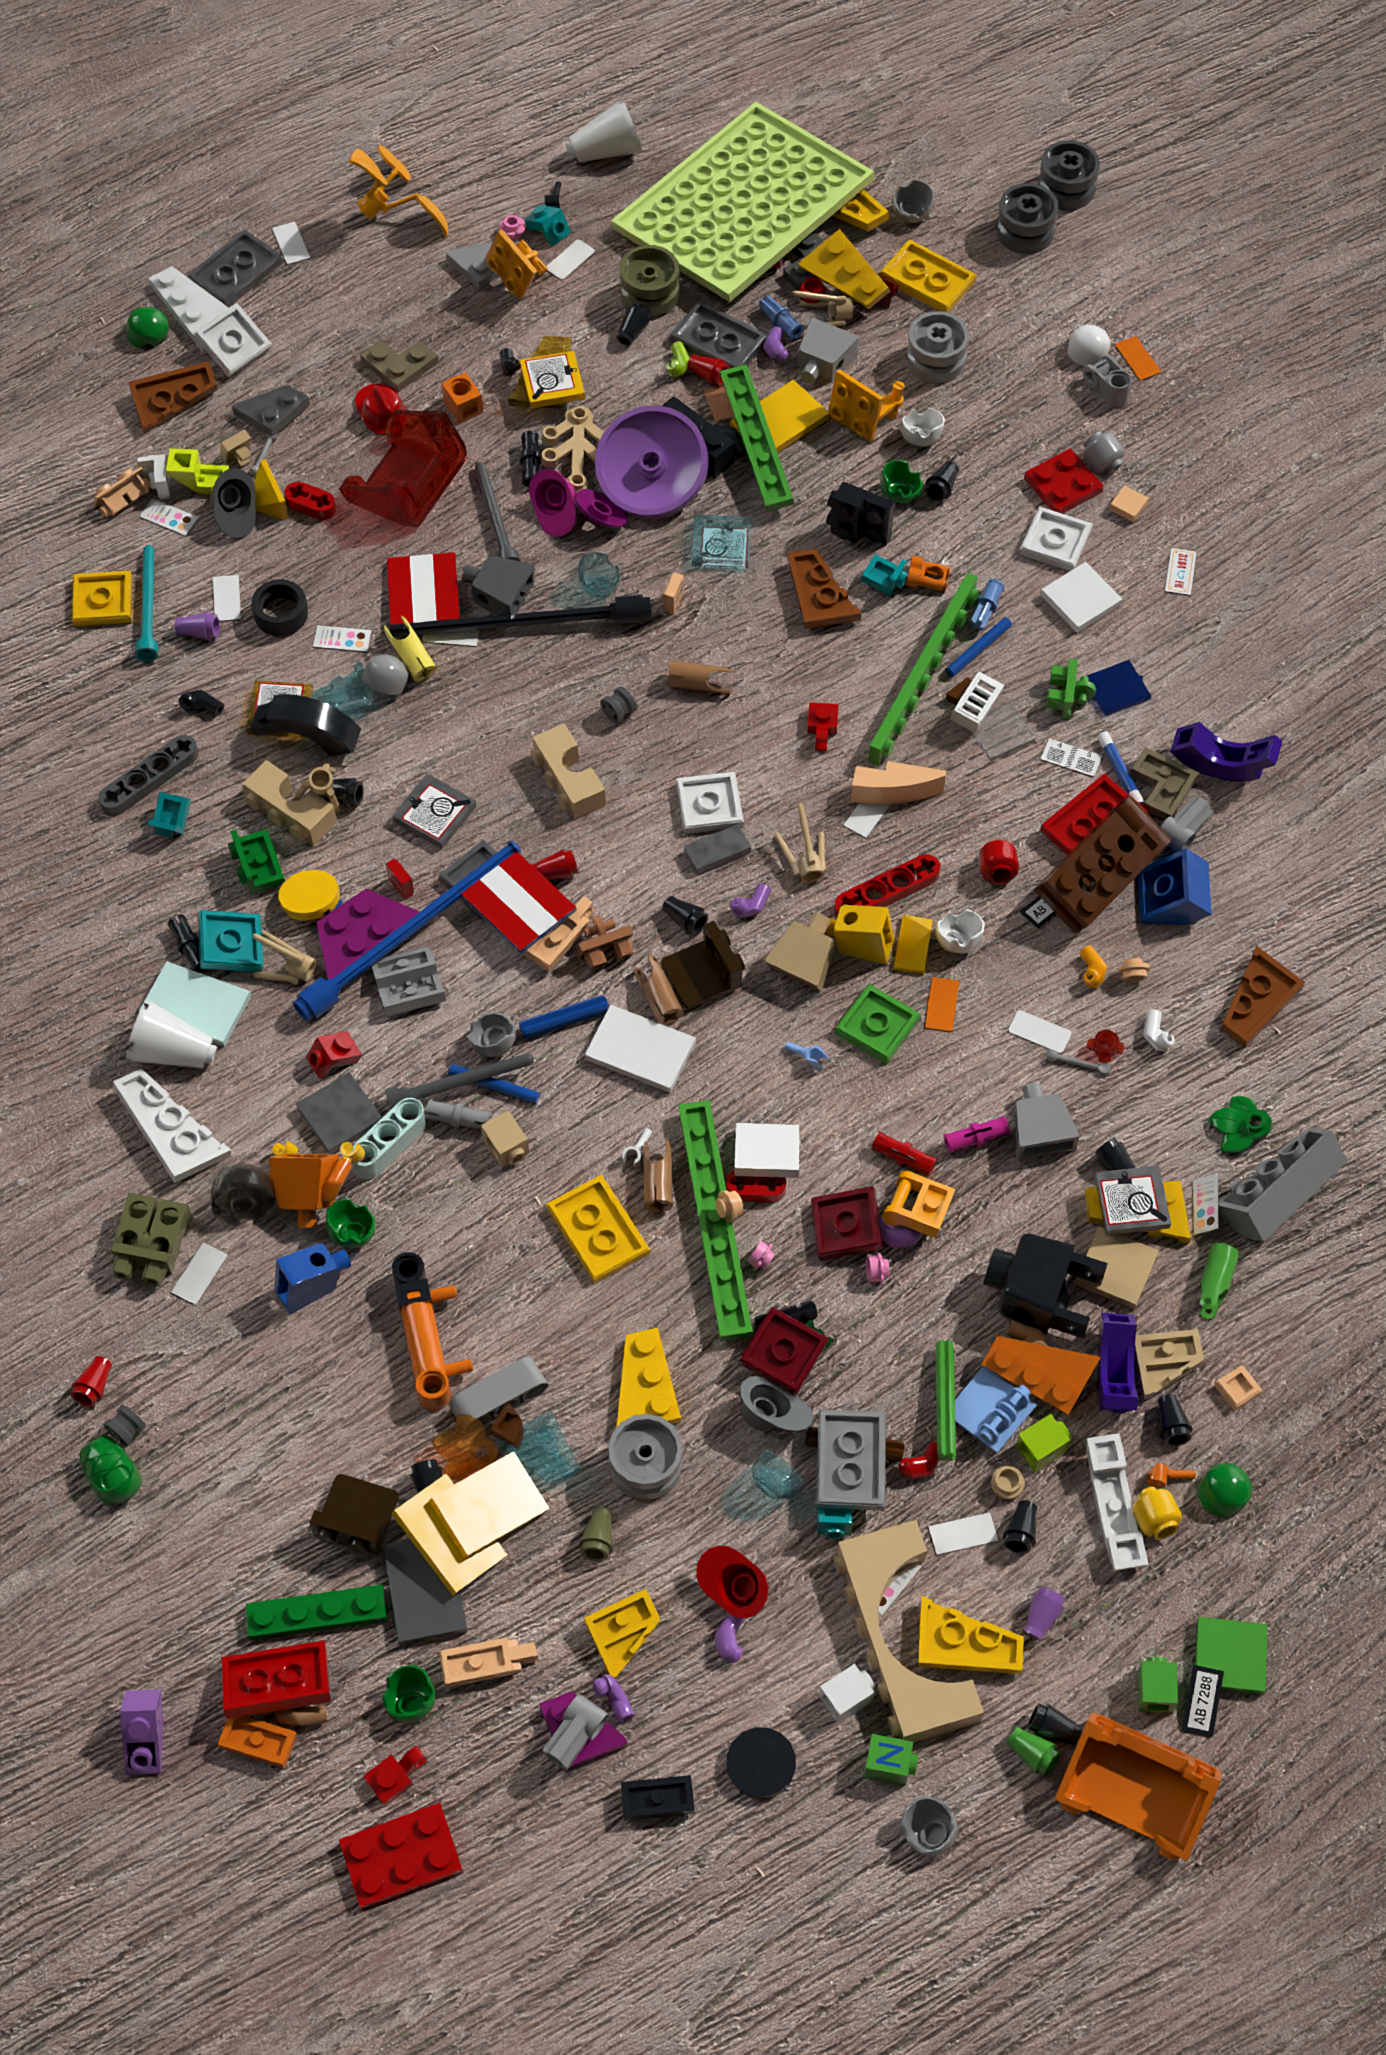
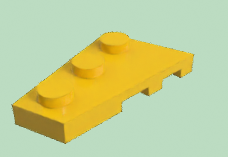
(863, 212)
(1176, 1207)
(646, 1379)

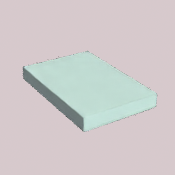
(200, 1000)

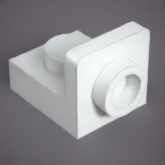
(155, 469)

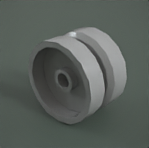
(937, 347)
(645, 1457)

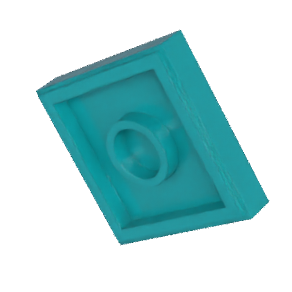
(228, 941)

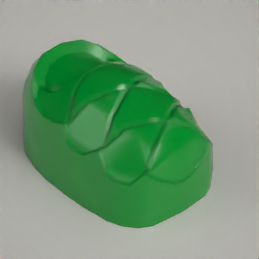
(109, 1471)

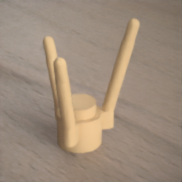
(838, 306)
(321, 783)
(810, 865)
(298, 964)

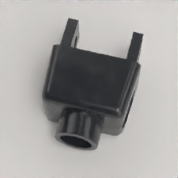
(1035, 1283)

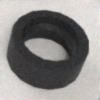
(279, 625)

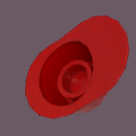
(376, 405)
(732, 1581)

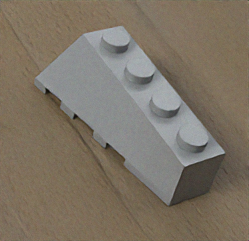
(1281, 1184)

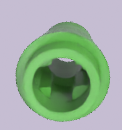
(1034, 1751)

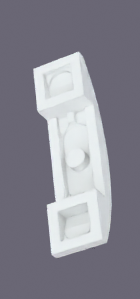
(1114, 1502)

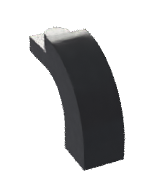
(310, 718)

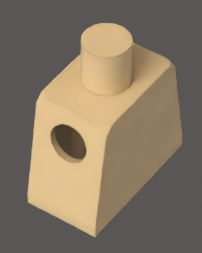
(804, 952)

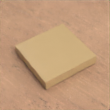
(1126, 1269)

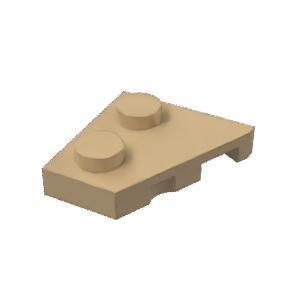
(1166, 1358)

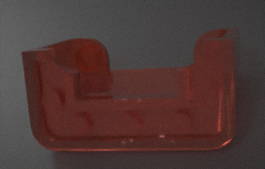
(414, 471)

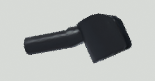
(553, 200)

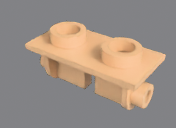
(112, 496)

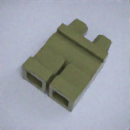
(149, 1237)

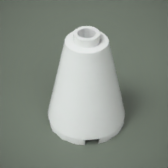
(605, 136)
(168, 1040)

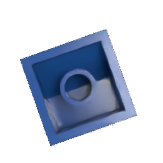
(1175, 890)

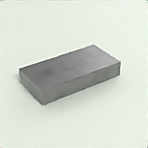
(717, 849)

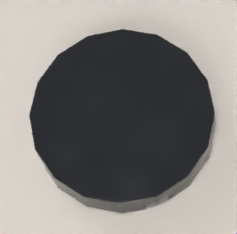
(761, 1763)

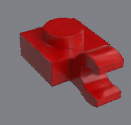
(822, 721)
(391, 1777)

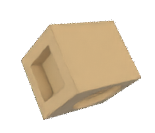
(505, 1139)

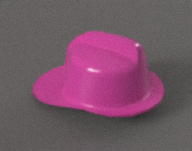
(553, 502)

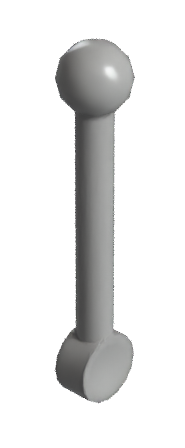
(253, 470)
(1103, 1068)

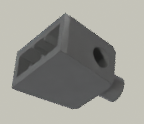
(500, 584)

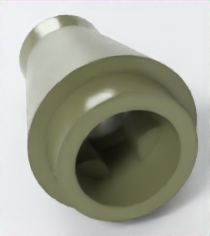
(597, 1538)

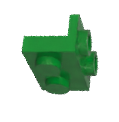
(257, 860)

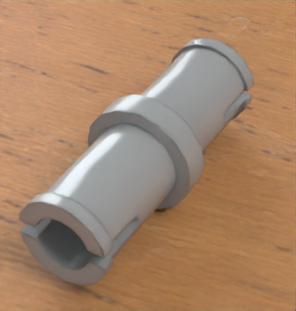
(457, 1115)

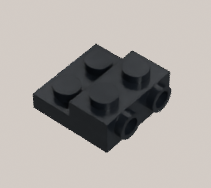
(860, 514)

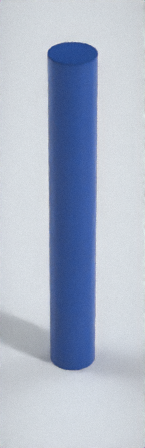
(978, 647)
(501, 1086)

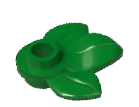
(1236, 1124)

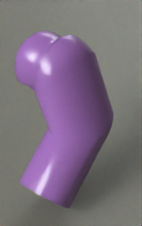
(774, 347)
(745, 908)
(898, 1236)
(726, 1639)
(609, 1686)

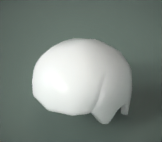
(1088, 345)
(922, 428)
(960, 932)

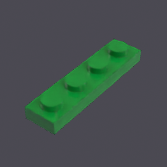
(316, 1612)

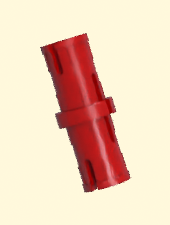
(886, 1145)

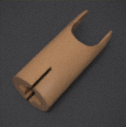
(694, 676)
(659, 993)
(658, 1181)

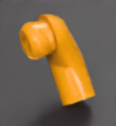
(1096, 967)

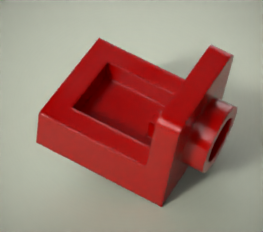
(331, 1052)

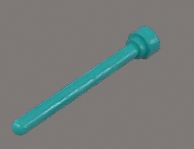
(146, 647)

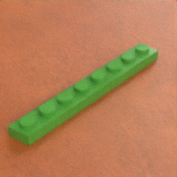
(920, 675)
(716, 1233)

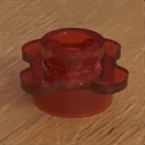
(1109, 1038)

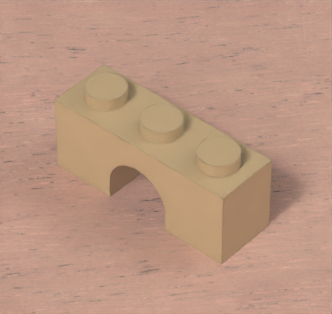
(576, 791)
(306, 818)

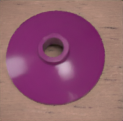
(599, 509)

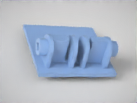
(992, 1408)

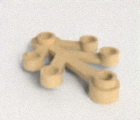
(578, 420)

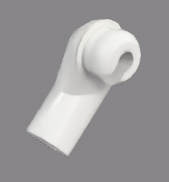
(1153, 1033)

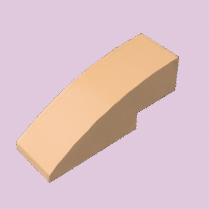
(897, 784)

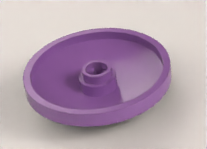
(651, 462)

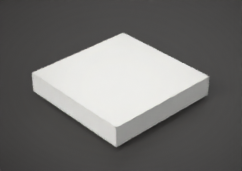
(232, 340)
(1055, 539)
(1081, 597)
(709, 802)
(767, 1150)

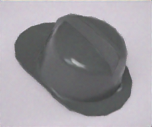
(234, 503)
(772, 1408)

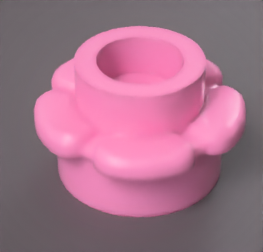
(513, 227)
(761, 1256)
(877, 1268)

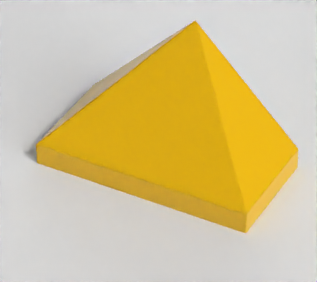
(267, 493)
(913, 944)

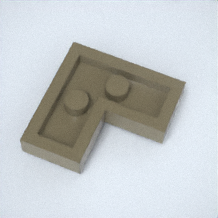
(400, 369)
(1169, 778)

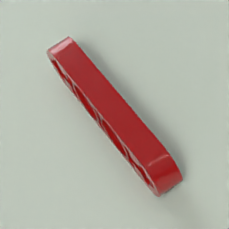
(889, 891)

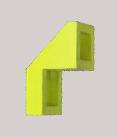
(187, 469)

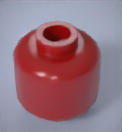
(998, 862)

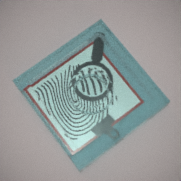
(721, 541)

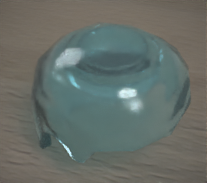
(597, 574)
(775, 1476)

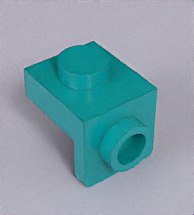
(550, 222)
(885, 575)
(170, 814)
(834, 1522)

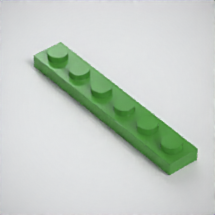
(756, 438)

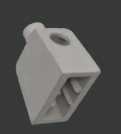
(825, 351)
(1042, 1125)

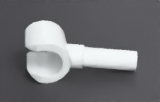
(637, 1148)

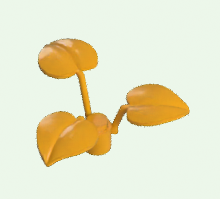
(376, 198)

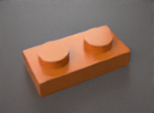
(258, 1740)

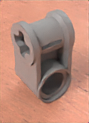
(1109, 381)

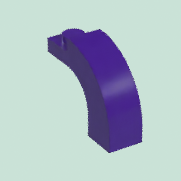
(1224, 759)
(1116, 1364)

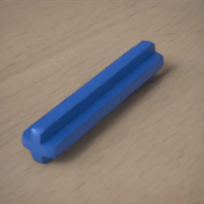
(563, 1017)

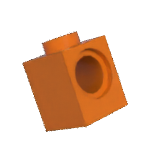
(462, 397)

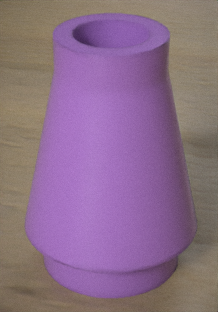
(199, 626)
(1043, 1612)

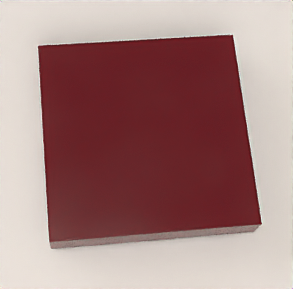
(846, 1223)
(784, 1351)

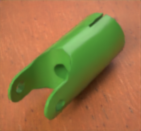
(1217, 1277)

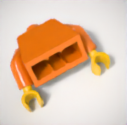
(309, 1180)

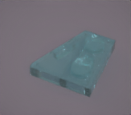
(347, 693)
(544, 1450)

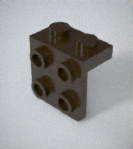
(704, 968)
(355, 1514)

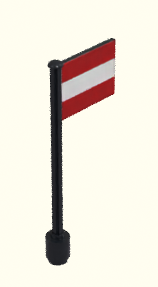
(428, 598)

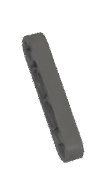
(145, 771)

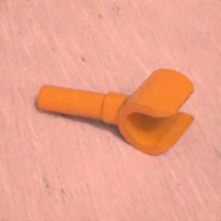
(1160, 1472)

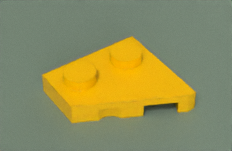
(622, 1629)

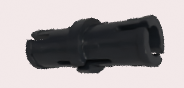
(530, 456)
(187, 941)

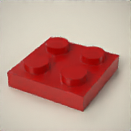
(1063, 482)

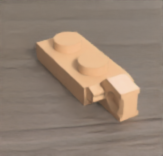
(557, 942)
(485, 1661)

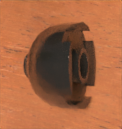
(242, 1193)

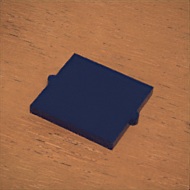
(1118, 688)

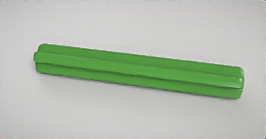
(945, 1401)

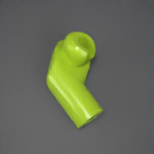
(679, 364)

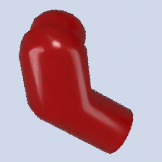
(920, 1466)

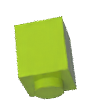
(1043, 1442)

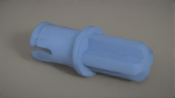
(781, 317)
(986, 604)

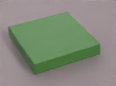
(877, 1024)
(1236, 1649)

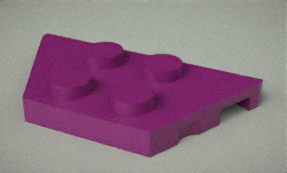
(358, 927)

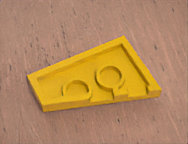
(844, 268)
(964, 1643)

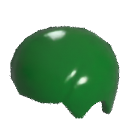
(146, 326)
(900, 483)
(349, 1224)
(1224, 1489)
(408, 1694)

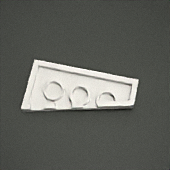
(170, 1130)

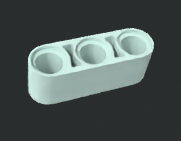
(390, 1125)

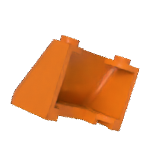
(1139, 1785)

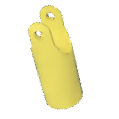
(412, 653)

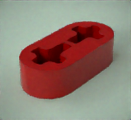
(310, 500)
(756, 1188)

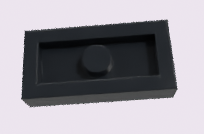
(657, 1798)

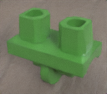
(1063, 699)

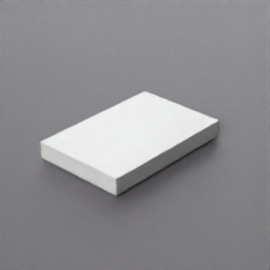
(640, 1048)

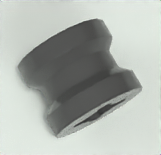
(618, 705)
(124, 1425)

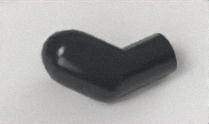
(200, 700)

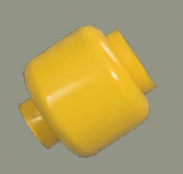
(1157, 1513)

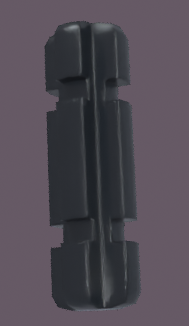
(805, 1312)

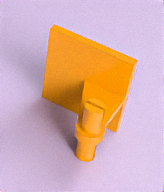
(514, 263)
(860, 406)

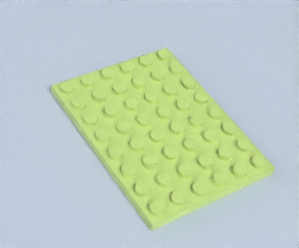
(743, 200)

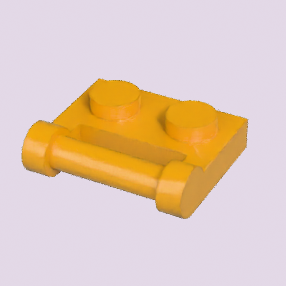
(929, 1206)

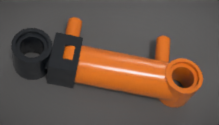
(422, 1333)

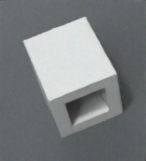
(847, 1693)

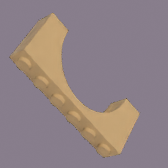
(916, 1704)

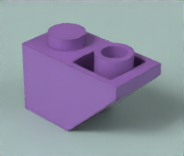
(142, 1731)

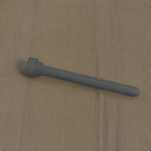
(505, 549)
(395, 1095)

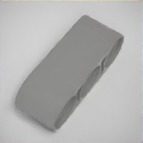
(512, 1385)

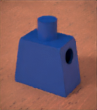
(308, 1275)

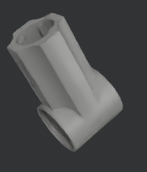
(1187, 823)
(580, 1723)

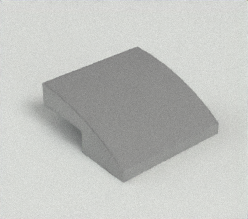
(408, 981)

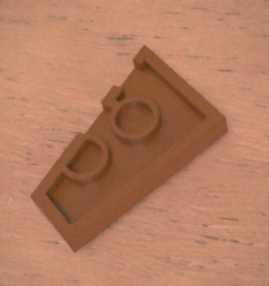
(169, 393)
(818, 593)
(1260, 997)

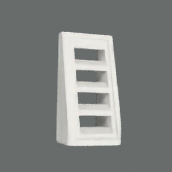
(967, 718)

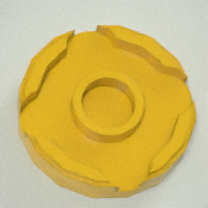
(309, 895)

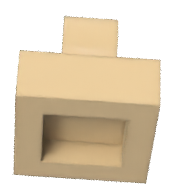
(237, 448)

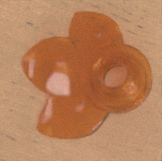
(460, 1447)

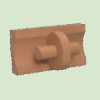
(618, 939)

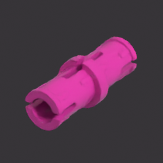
(976, 1134)

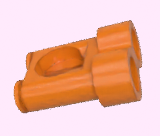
(919, 568)

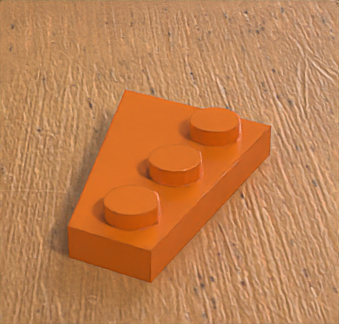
(1047, 1371)

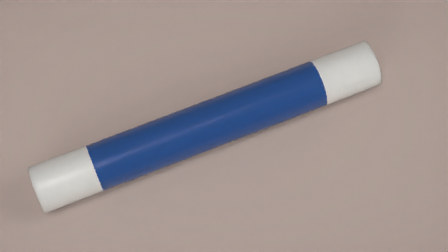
(1119, 767)

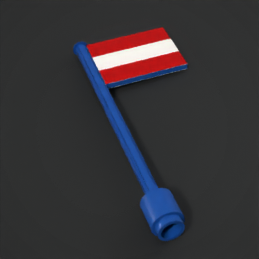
(502, 890)

